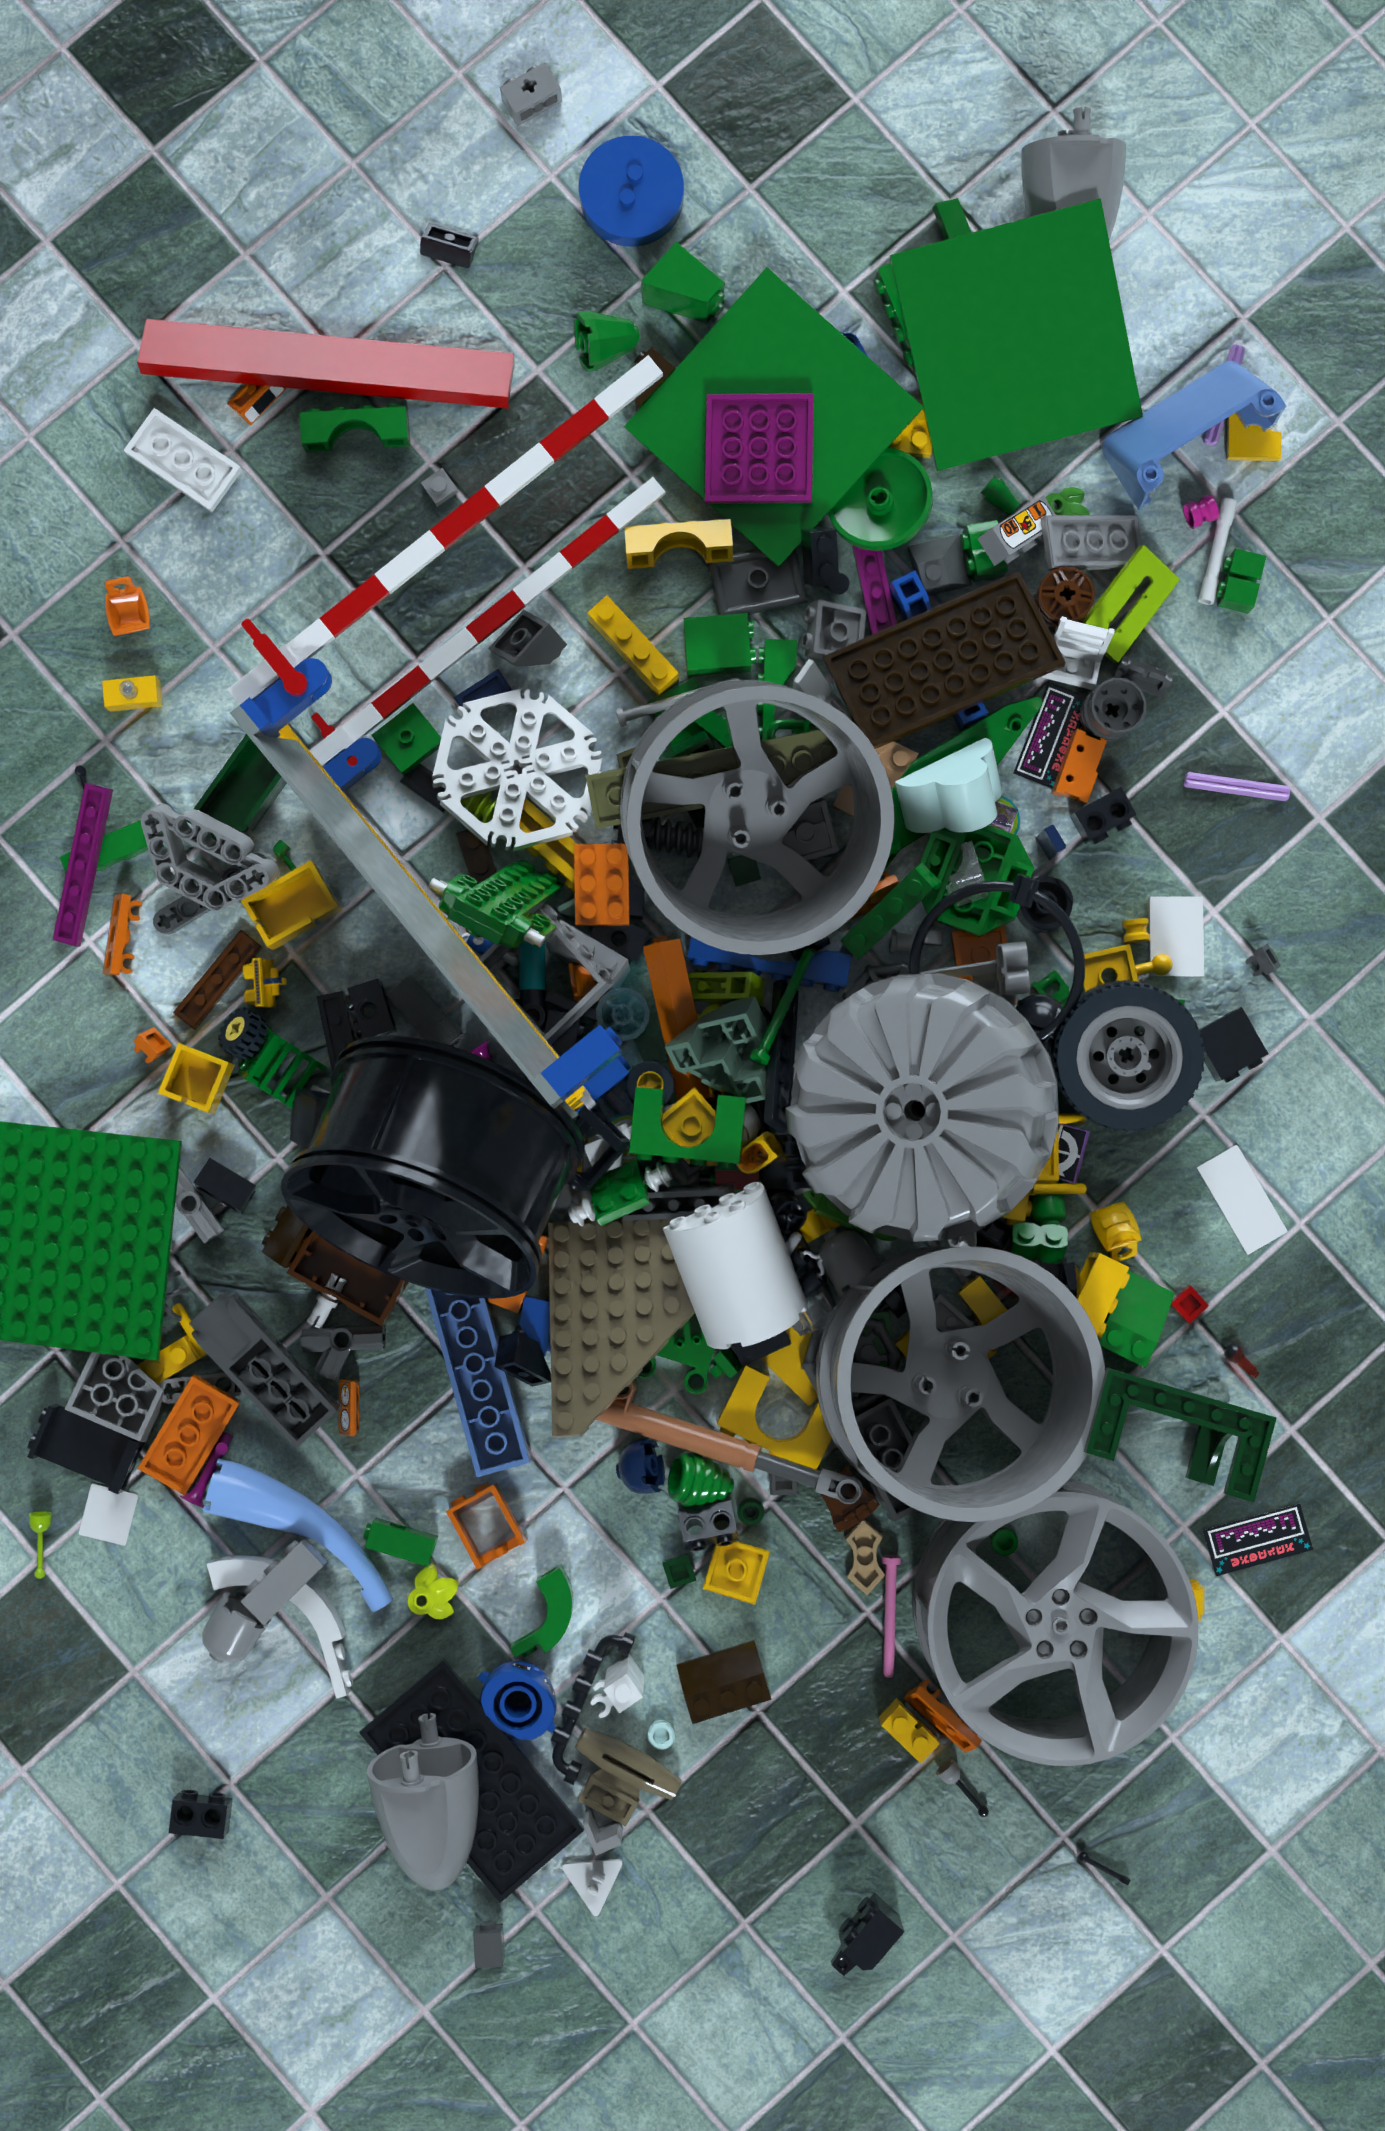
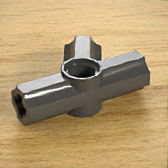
(336, 1354)

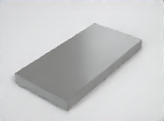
(1090, 540)

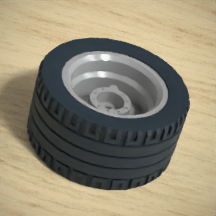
(1169, 1077)

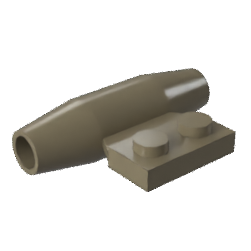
(621, 1775)

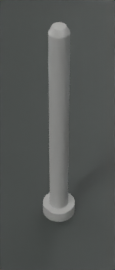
(653, 707)

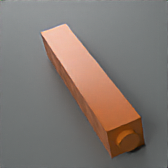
(673, 1002)

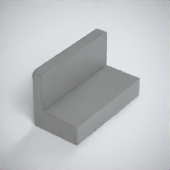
(602, 1837)

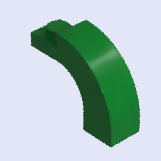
(559, 1598)

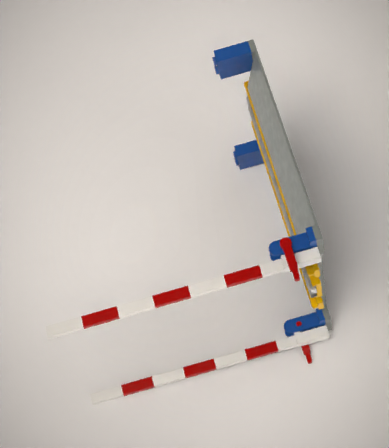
(293, 681)

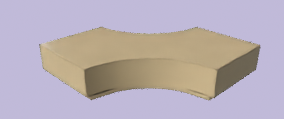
(865, 1569)

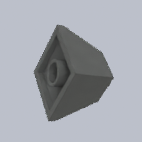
(940, 565)
(528, 642)

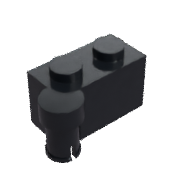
(821, 560)

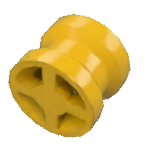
(1136, 930)

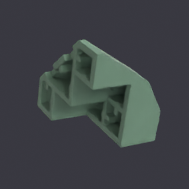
(720, 1049)

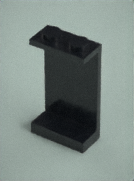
(85, 1447)

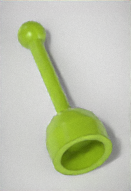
(39, 1523)

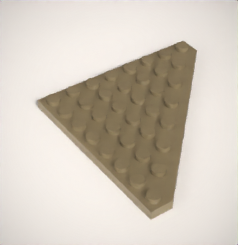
(610, 1312)

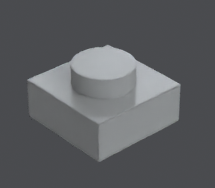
(439, 487)

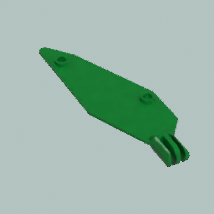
(995, 727)

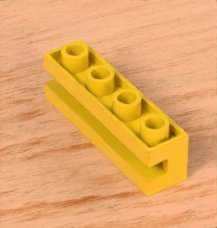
(556, 853)

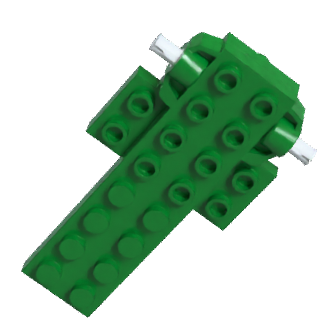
(501, 904)

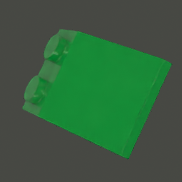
(1137, 1320)

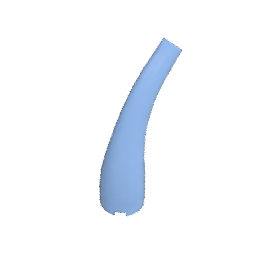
(264, 1501)

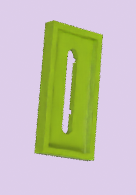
(1139, 565)

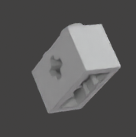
(542, 96)

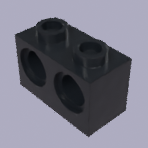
(1101, 813)
(707, 1517)
(201, 1822)

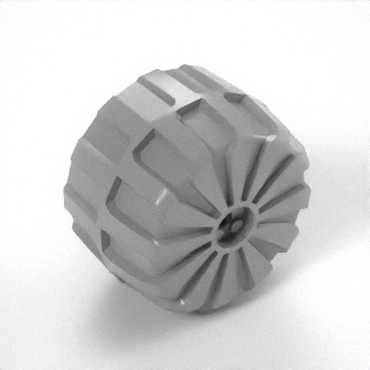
(983, 1095)

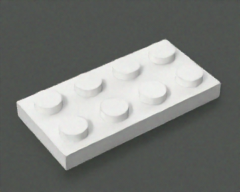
(183, 460)

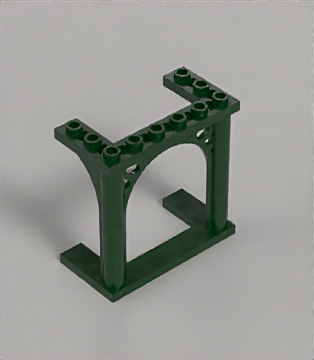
(1216, 1425)

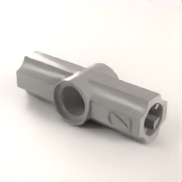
(201, 1217)

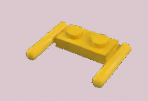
(1049, 1176)
(175, 1356)

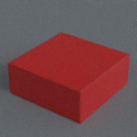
(1189, 1304)

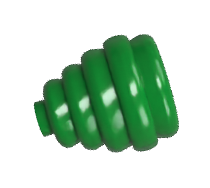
(697, 1480)

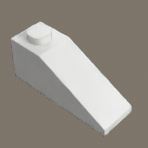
(812, 682)

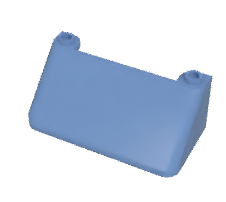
(1142, 442)

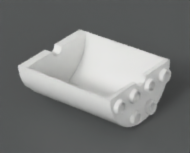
(737, 1269)

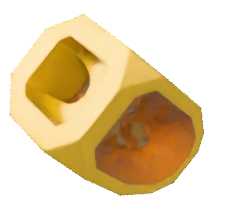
(759, 1153)

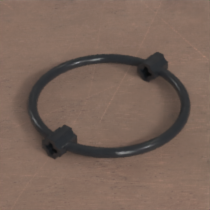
(1022, 892)

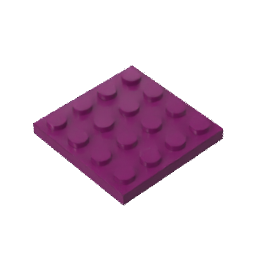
(759, 448)

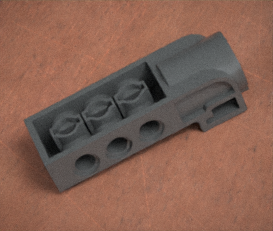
(262, 1367)

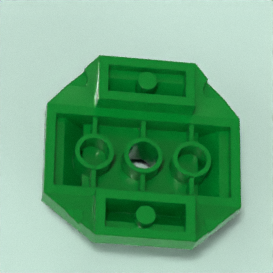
(1000, 859)

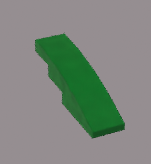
(118, 846)

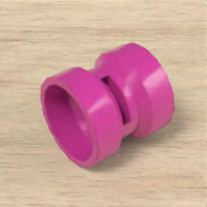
(1202, 511)

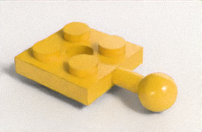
(1122, 963)

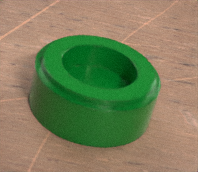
(1004, 1541)

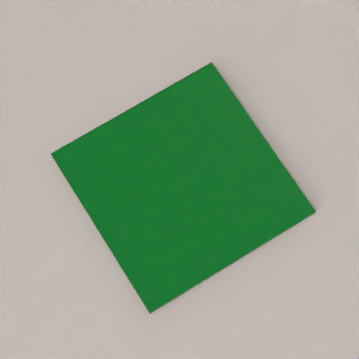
(1017, 334)
(778, 346)
(85, 1238)

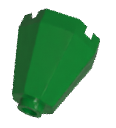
(603, 338)

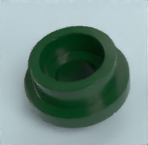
(750, 1520)

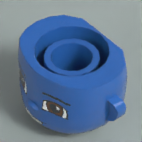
(526, 1721)

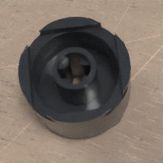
(1039, 919)

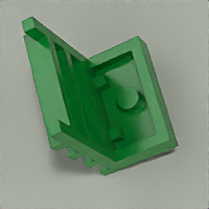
(266, 1061)

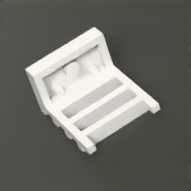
(1082, 651)

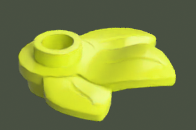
(435, 1590)

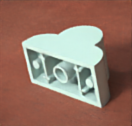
(952, 792)

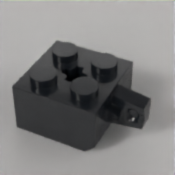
(867, 1935)

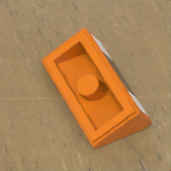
(254, 400)

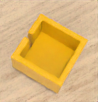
(196, 1077)

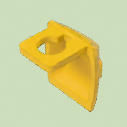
(1116, 1229)

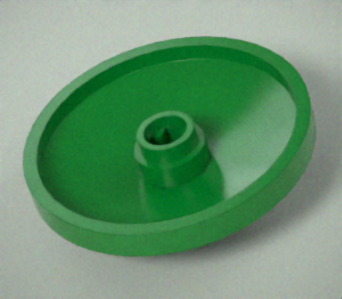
(885, 504)

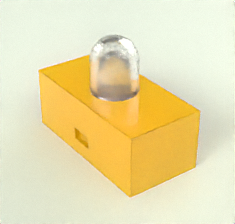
(132, 693)

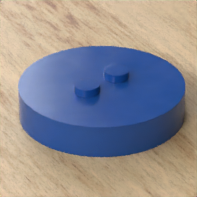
(631, 191)

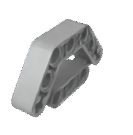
(175, 829)

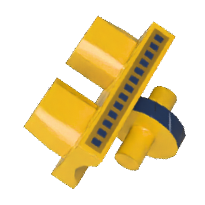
(265, 983)

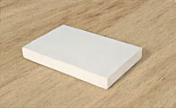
(1177, 932)

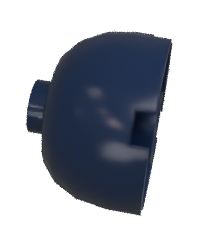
(641, 1468)

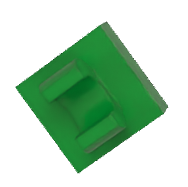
(726, 1362)

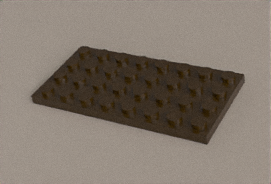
(944, 660)

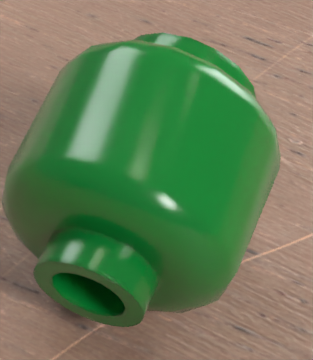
(1048, 1209)

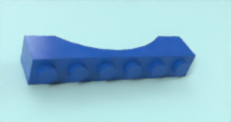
(913, 600)
(825, 968)

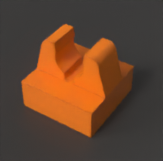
(152, 1044)

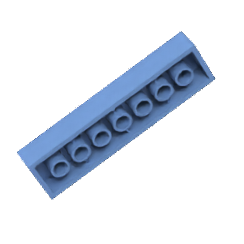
(480, 1389)

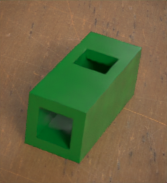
(400, 1541)

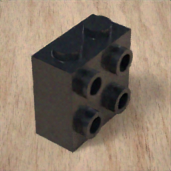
(1231, 1045)

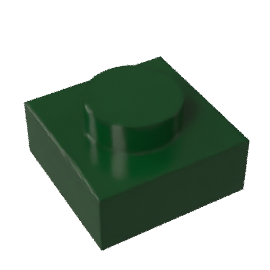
(679, 1570)

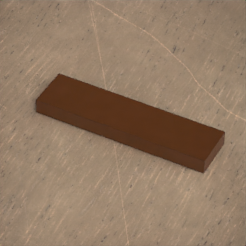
(217, 980)

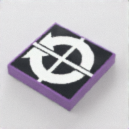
(1071, 1151)

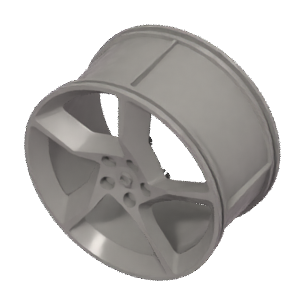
(953, 1378)

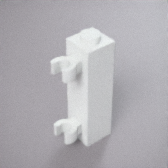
(622, 1686)

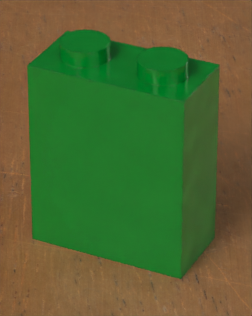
(718, 644)

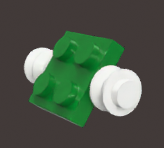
(619, 1193)

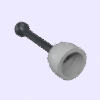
(950, 1774)

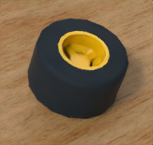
(650, 1075)

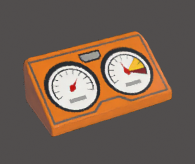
(349, 1407)

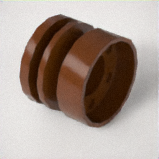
(1074, 585)

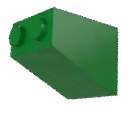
(683, 286)

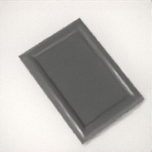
(756, 584)

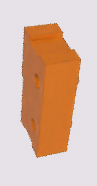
(1079, 767)

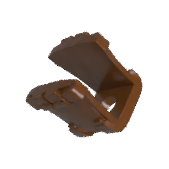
(848, 1515)

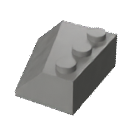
(117, 1396)

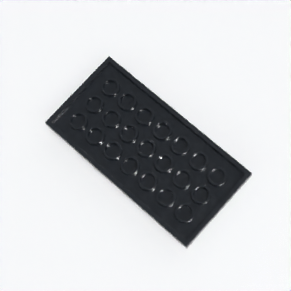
(519, 1813)

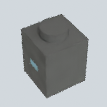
(488, 1944)

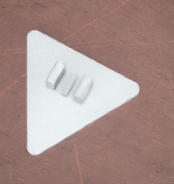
(593, 1880)

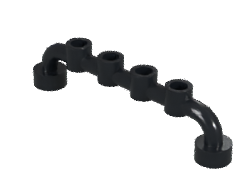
(573, 1709)

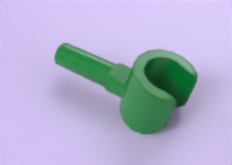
(281, 850)

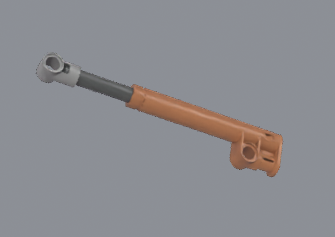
(719, 1446)

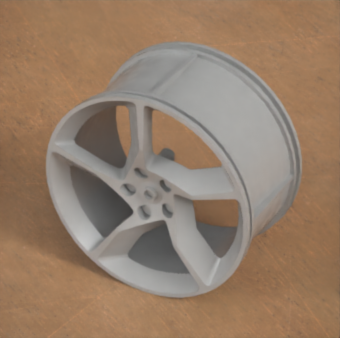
(753, 811)
(1062, 1628)

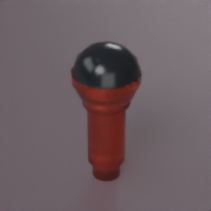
(1235, 1354)

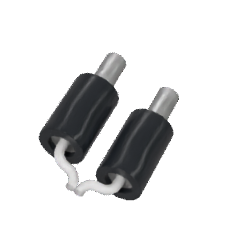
(814, 1277)

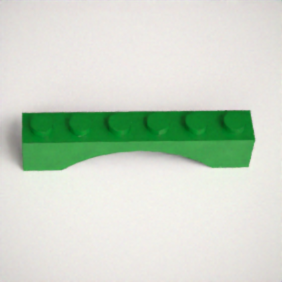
(779, 665)

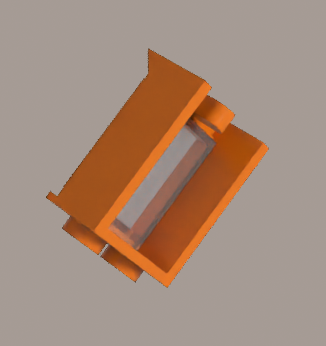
(485, 1524)

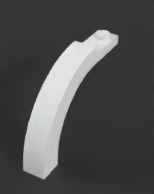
(310, 1599)

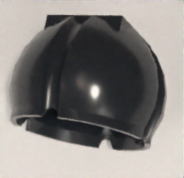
(1039, 1012)

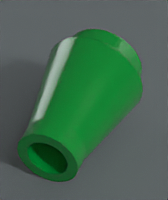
(1000, 496)

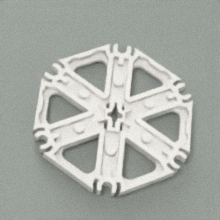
(513, 786)

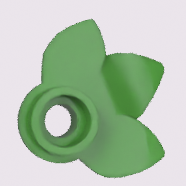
(1068, 502)

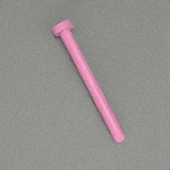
(890, 1611)

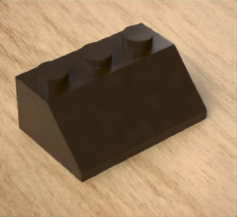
(286, 1238)
(723, 1682)

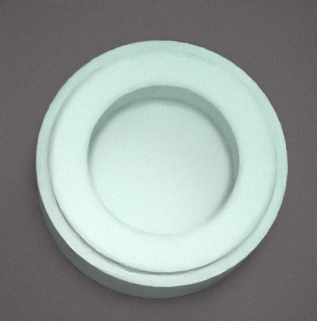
(661, 1734)

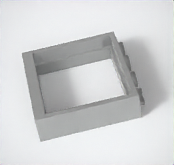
(582, 953)

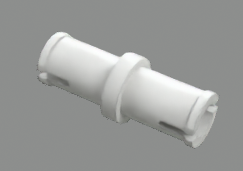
(326, 1302)

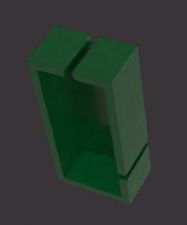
(242, 789)

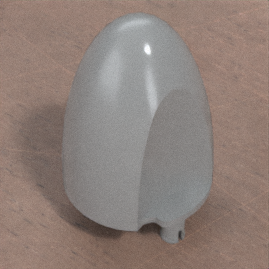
(1074, 170)
(427, 1804)

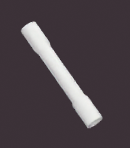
(1211, 581)

